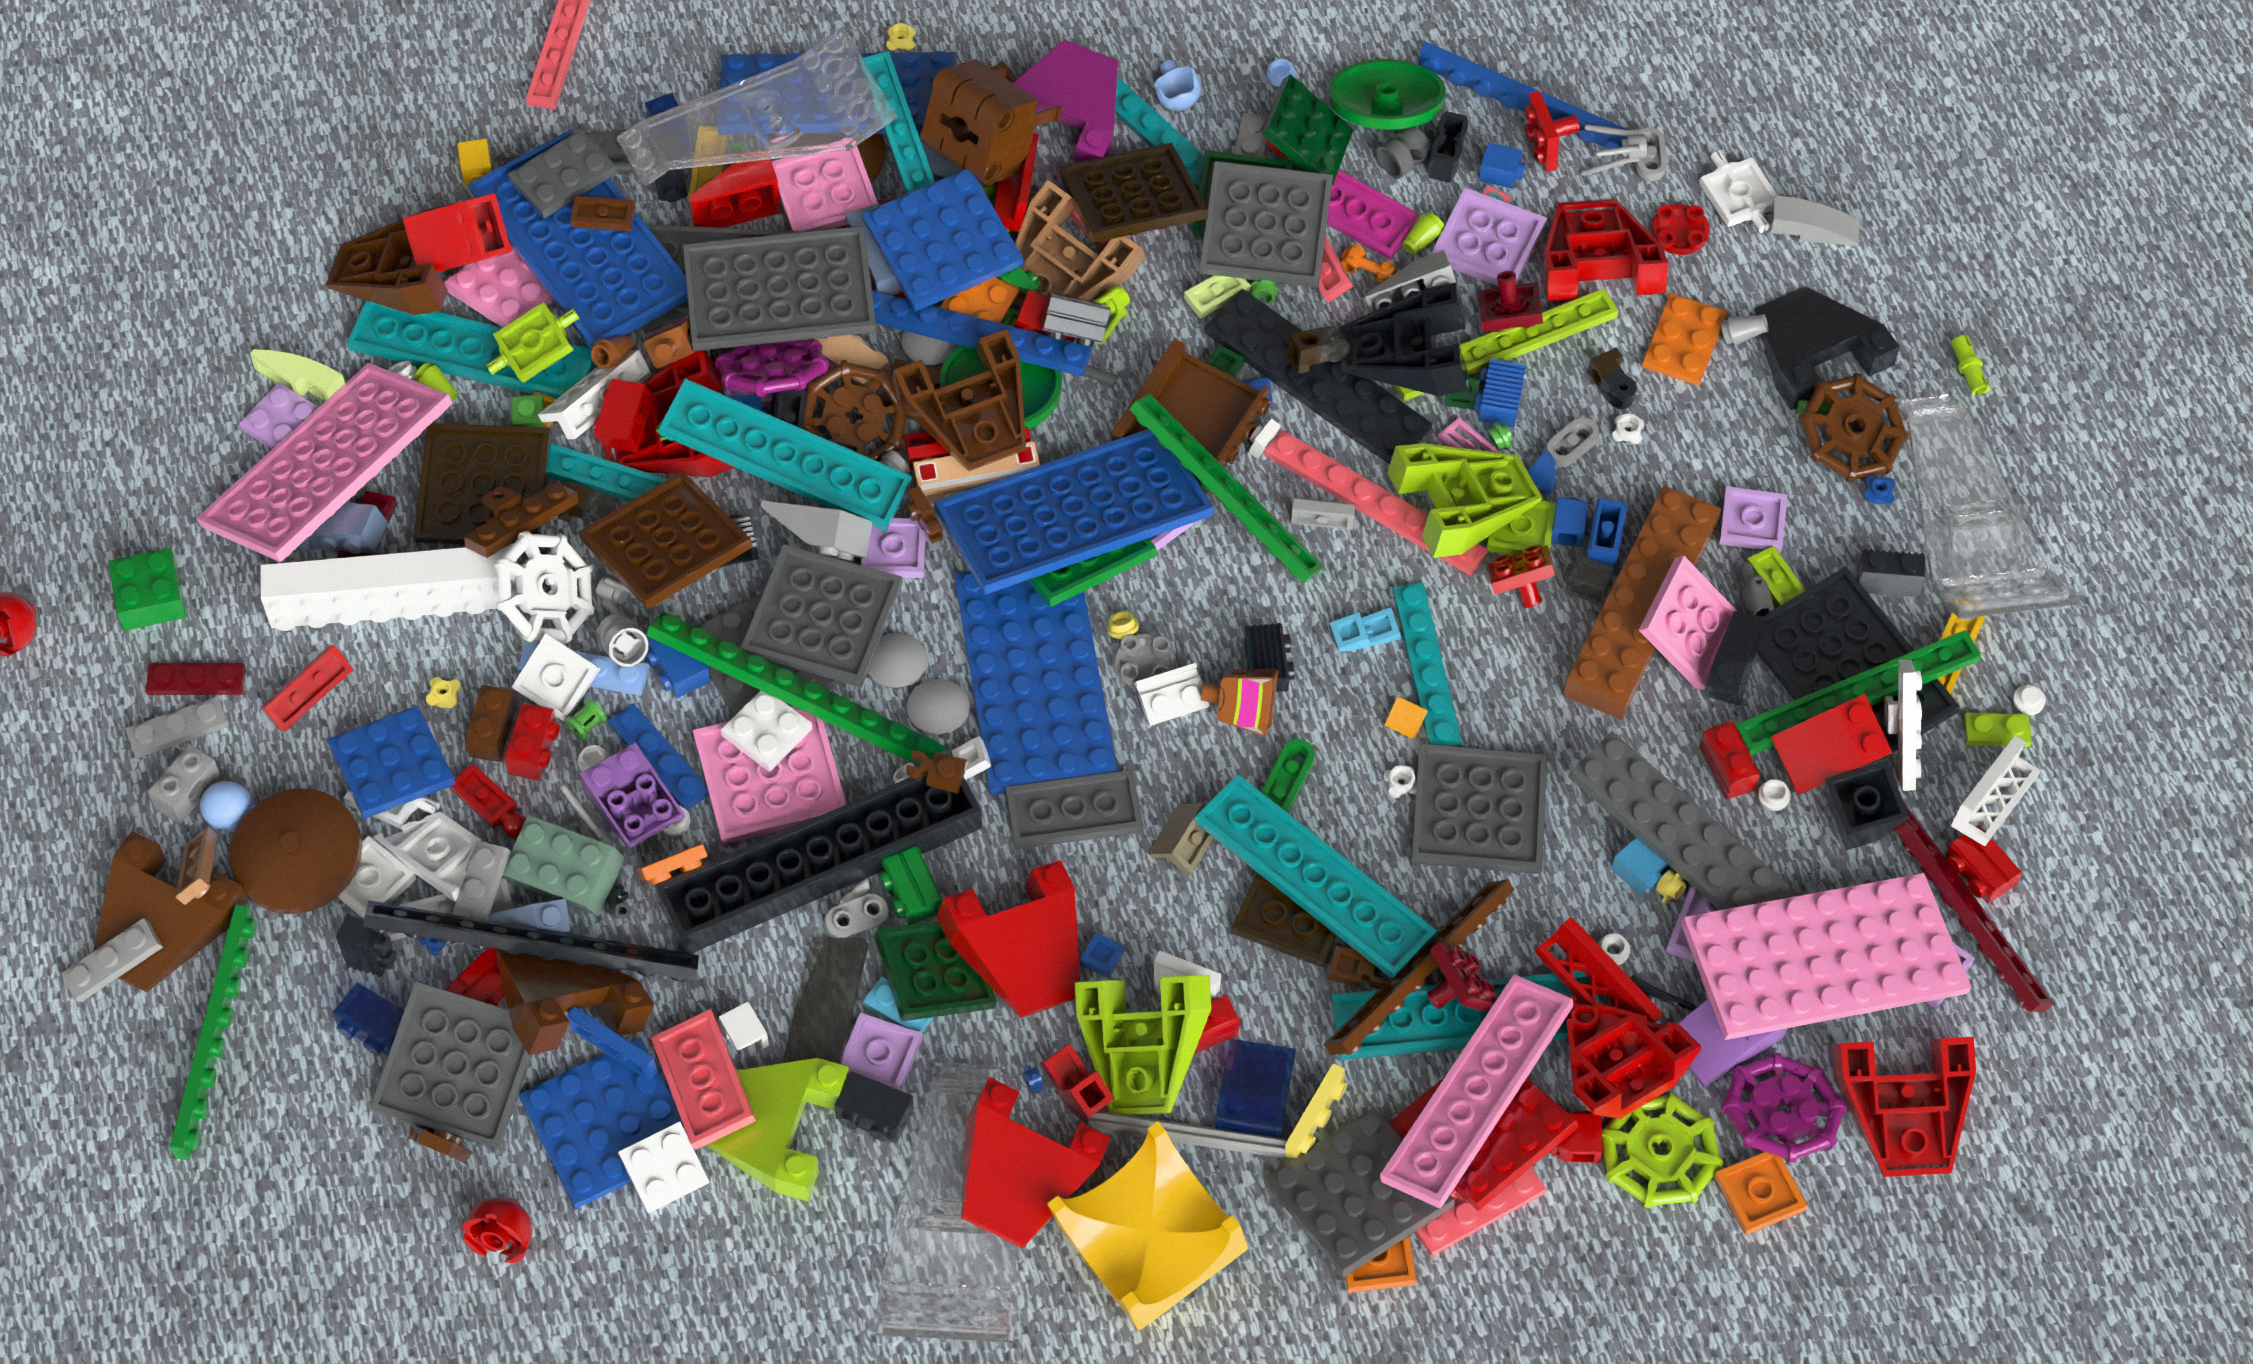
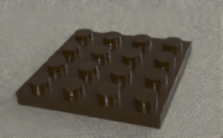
(1132, 192)
(469, 462)

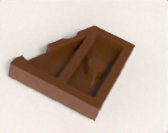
(441, 1142)

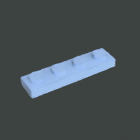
(610, 676)

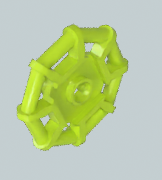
(1662, 1167)

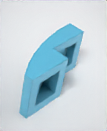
(1358, 632)

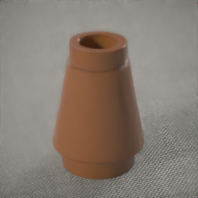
(610, 351)

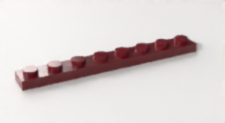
(1973, 916)

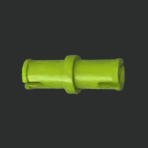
(1970, 365)

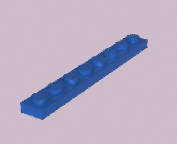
(1511, 92)
(967, 331)

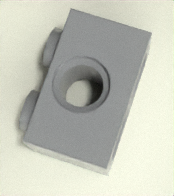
(184, 784)

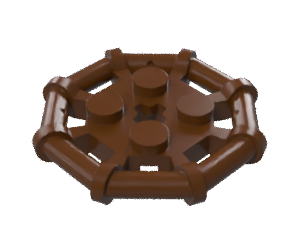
(858, 398)
(1839, 435)

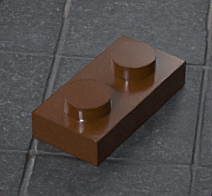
(603, 213)

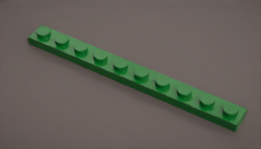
(791, 688)

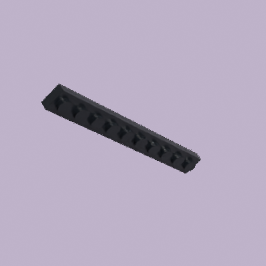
(529, 940)

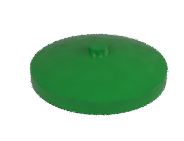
(1387, 94)
(1039, 384)

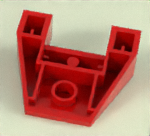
(1600, 247)
(668, 456)
(1025, 950)
(1909, 1115)
(1017, 1171)

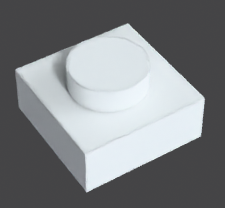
(1263, 437)
(976, 756)

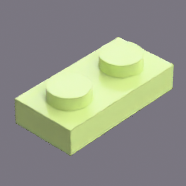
(1213, 294)

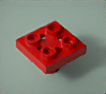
(1546, 132)
(1522, 573)

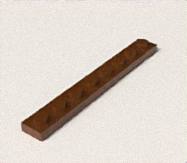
(1411, 978)

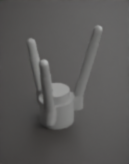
(1632, 148)
(614, 592)
(596, 828)

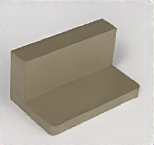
(1182, 839)

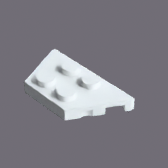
(434, 850)

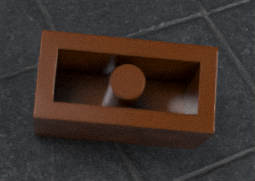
(490, 723)

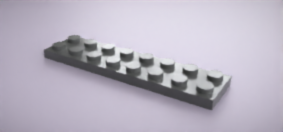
(1676, 827)

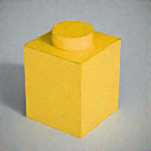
(474, 160)

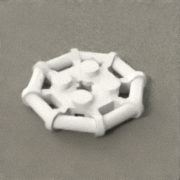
(531, 594)

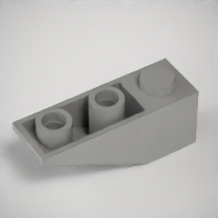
(1417, 276)

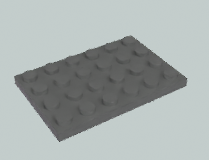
(779, 288)

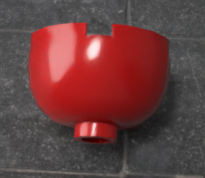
(16, 623)
(494, 1224)

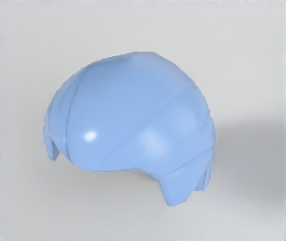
(1177, 87)
(225, 805)

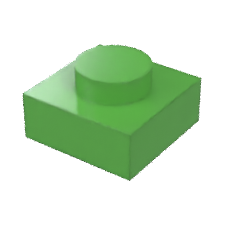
(526, 411)

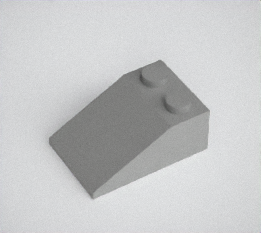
(830, 530)

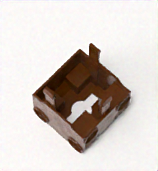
(982, 120)

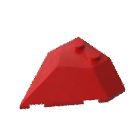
(1624, 1058)

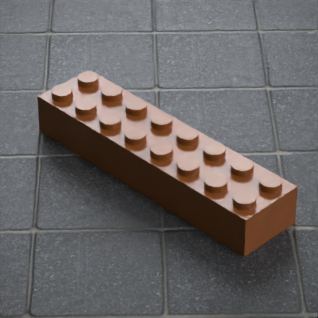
(1616, 650)

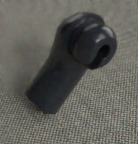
(614, 901)

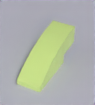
(298, 373)

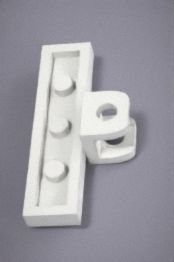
(1904, 719)

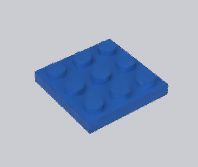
(390, 762)

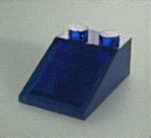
(1255, 1088)

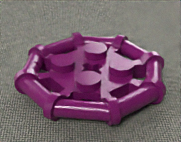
(772, 366)
(1788, 1092)

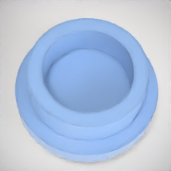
(1279, 70)

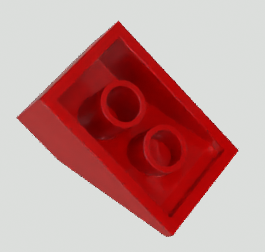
(737, 196)
(1831, 744)

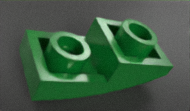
(1021, 280)

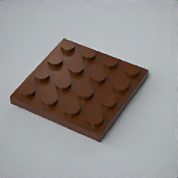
(665, 539)

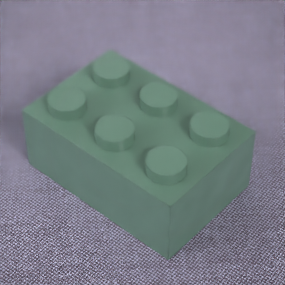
(563, 865)

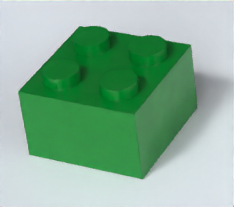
(147, 589)

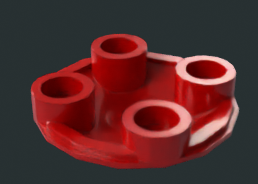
(1680, 228)

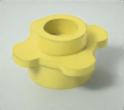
(904, 31)
(448, 699)
(1671, 886)

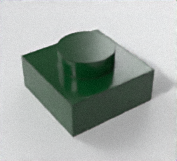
(1226, 361)
(1466, 398)

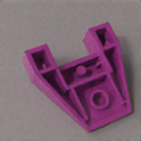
(1085, 87)

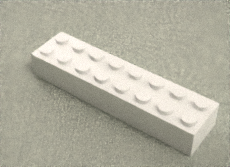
(380, 587)

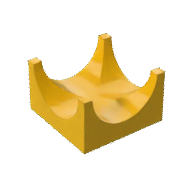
(1150, 1231)

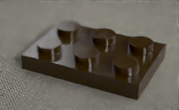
(1282, 924)

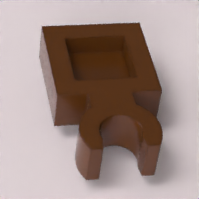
(920, 510)
(942, 772)
(1351, 967)

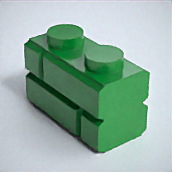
(911, 886)

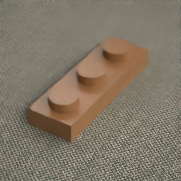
(196, 866)

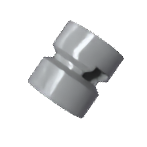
(622, 640)

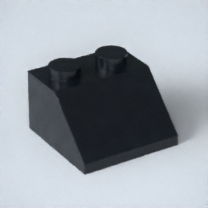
(1865, 804)

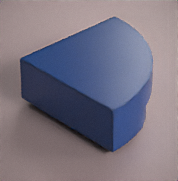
(1544, 472)

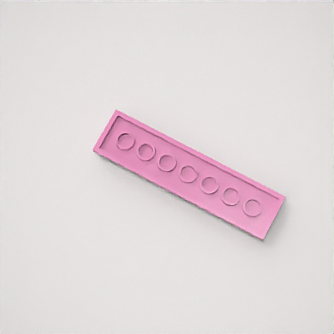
(1476, 1091)

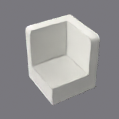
(743, 1027)

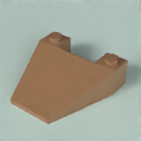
(1063, 261)

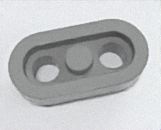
(1655, 155)
(1570, 443)
(857, 916)

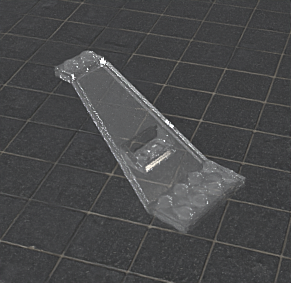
(820, 99)

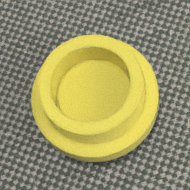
(1122, 624)

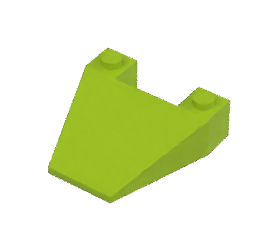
(1469, 488)
(1143, 1052)
(778, 1100)

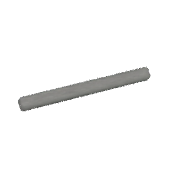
(1191, 1134)

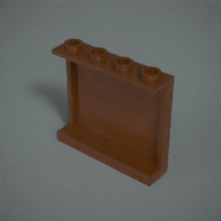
(1204, 401)

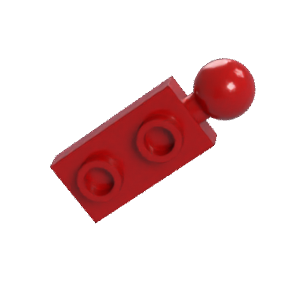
(488, 801)

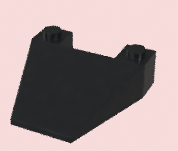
(1814, 329)
(1401, 347)

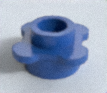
(1876, 496)

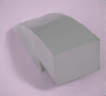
(1813, 221)

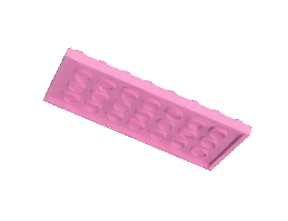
(324, 461)
(1824, 956)

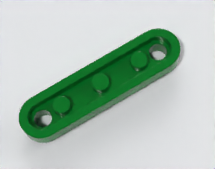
(1288, 774)

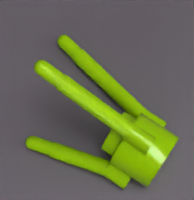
(1117, 300)

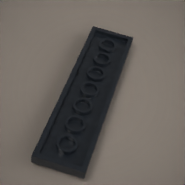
(1344, 400)

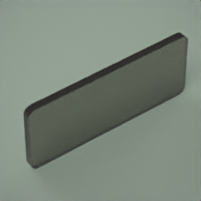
(826, 999)

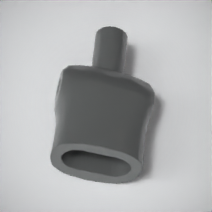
(1755, 593)

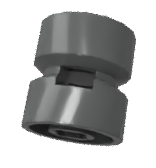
(1403, 151)

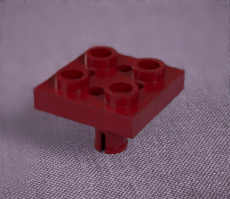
(1510, 304)
(1461, 981)

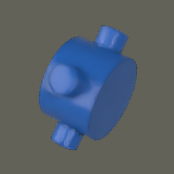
(433, 945)
(1033, 1078)

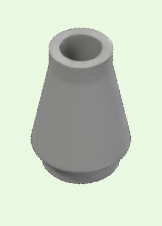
(1742, 328)

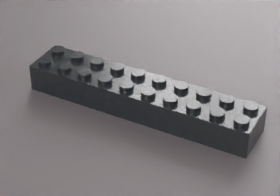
(812, 860)

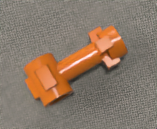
(1355, 258)

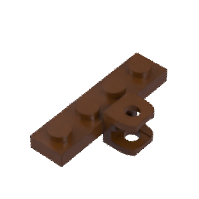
(514, 516)

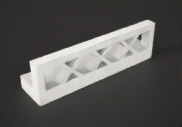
(583, 402)
(1989, 785)

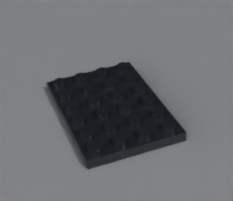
(1835, 635)

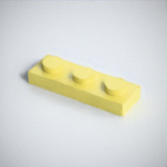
(1316, 1113)

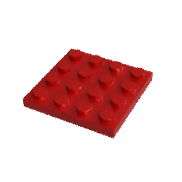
(1520, 1138)

